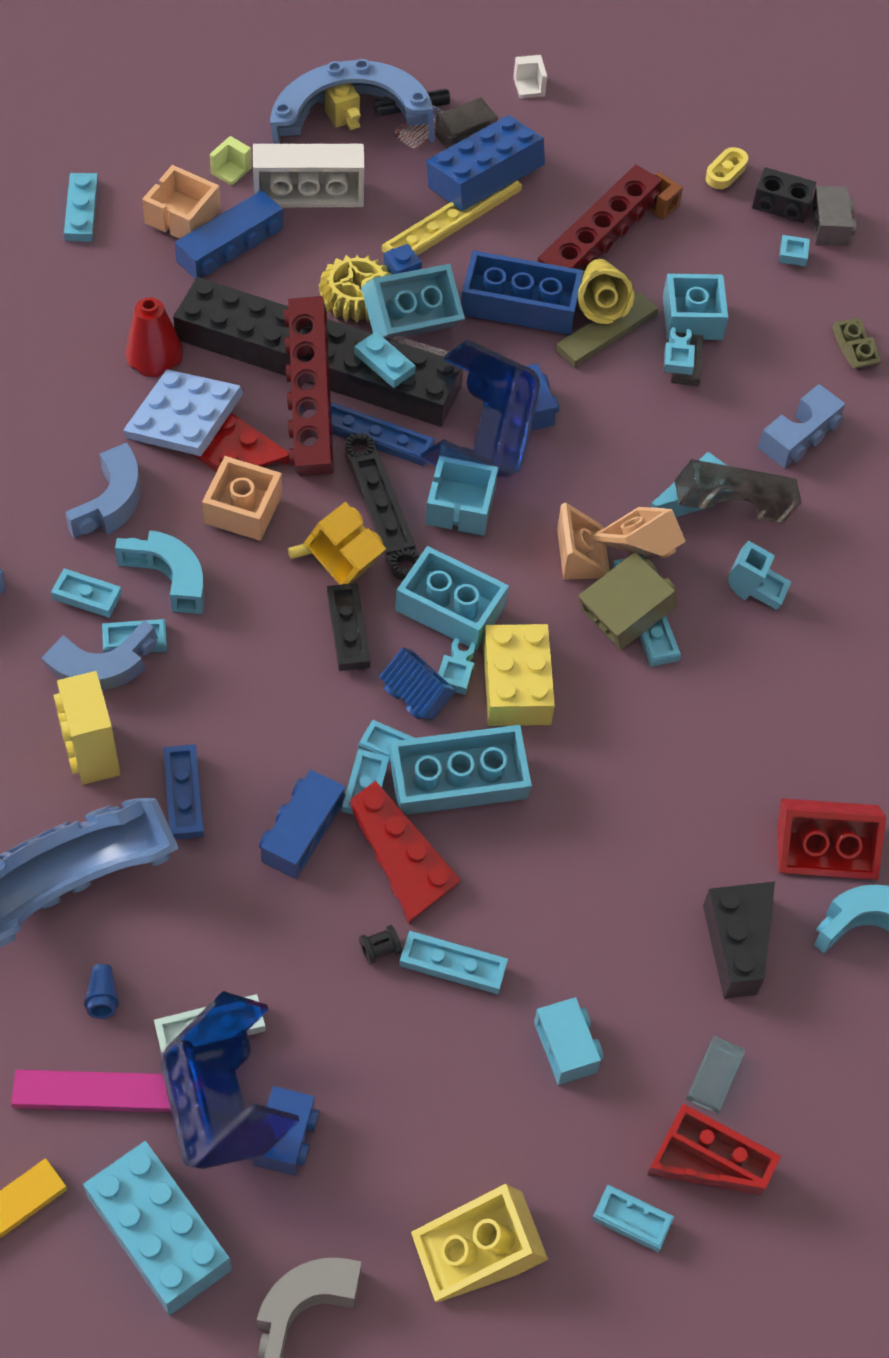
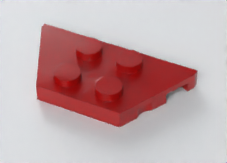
(244, 443)

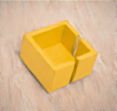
(345, 544)

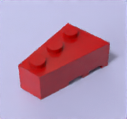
(712, 1155)

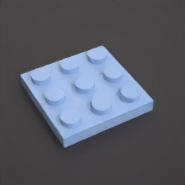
(183, 412)

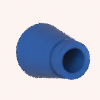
(101, 993)

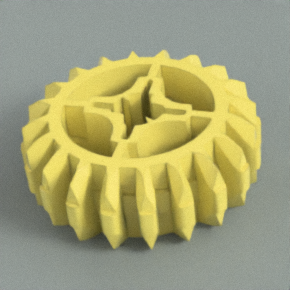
(343, 283)

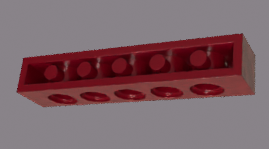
(605, 221)
(319, 457)

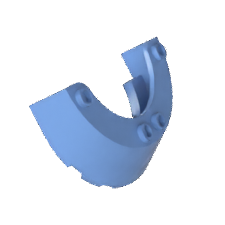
(366, 77)
(77, 853)

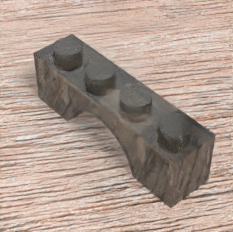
(709, 483)

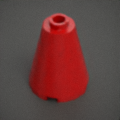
(152, 339)

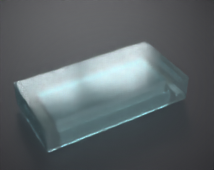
(715, 1074)

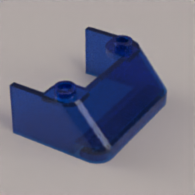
(506, 414)
(206, 1092)

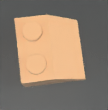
(645, 532)

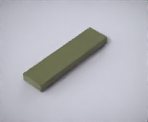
(597, 336)

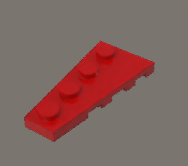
(409, 861)

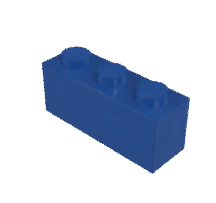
(301, 823)

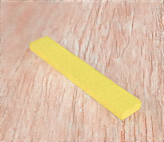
(447, 221)

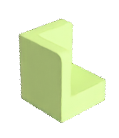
(231, 160)

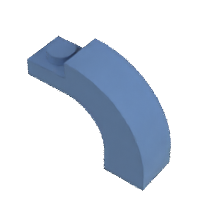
(117, 502)
(113, 667)

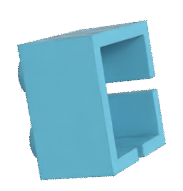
(461, 495)

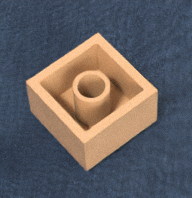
(242, 498)

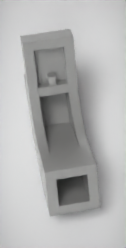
(309, 1284)

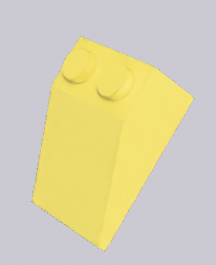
(479, 1243)

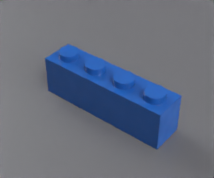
(229, 235)

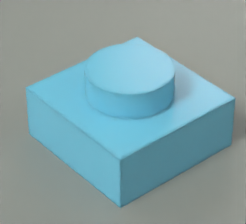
(794, 250)

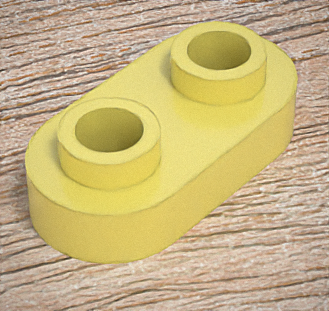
(726, 168)

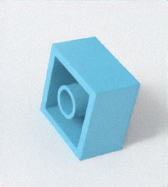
(696, 304)

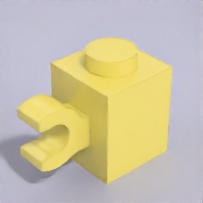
(343, 105)

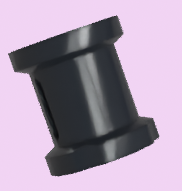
(380, 944)

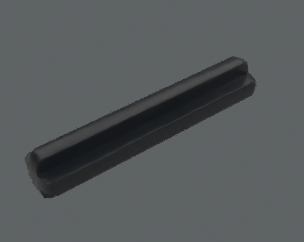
(388, 105)

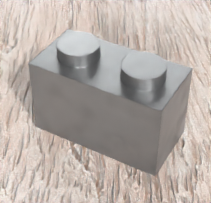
(832, 215)

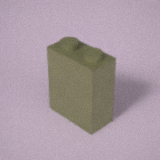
(628, 600)

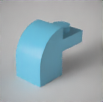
(753, 577)

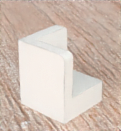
(530, 76)

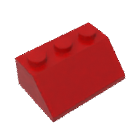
(830, 838)

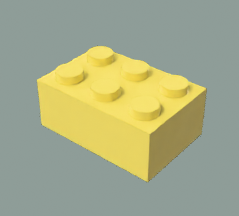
(518, 675)
(86, 728)

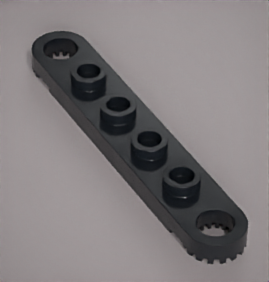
(381, 503)

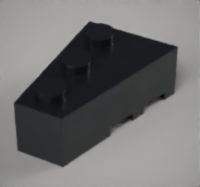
(739, 935)

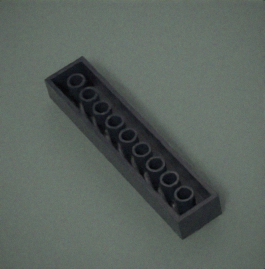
(255, 333)

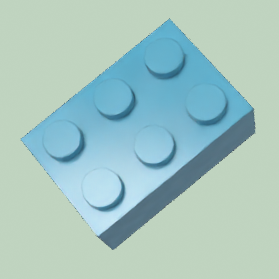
(413, 302)
(451, 597)

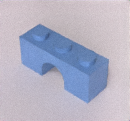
(788, 441)

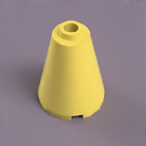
(605, 292)

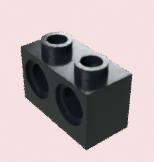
(784, 194)

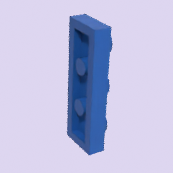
(183, 791)

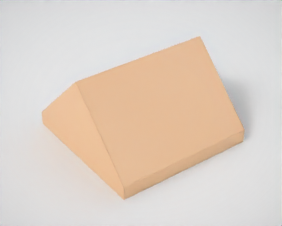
(579, 552)

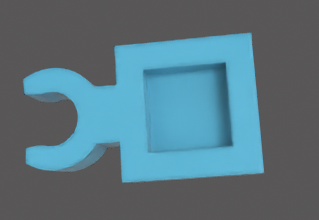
(679, 354)
(458, 668)

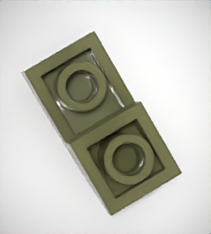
(855, 344)

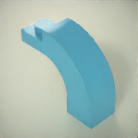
(174, 560)
(851, 909)

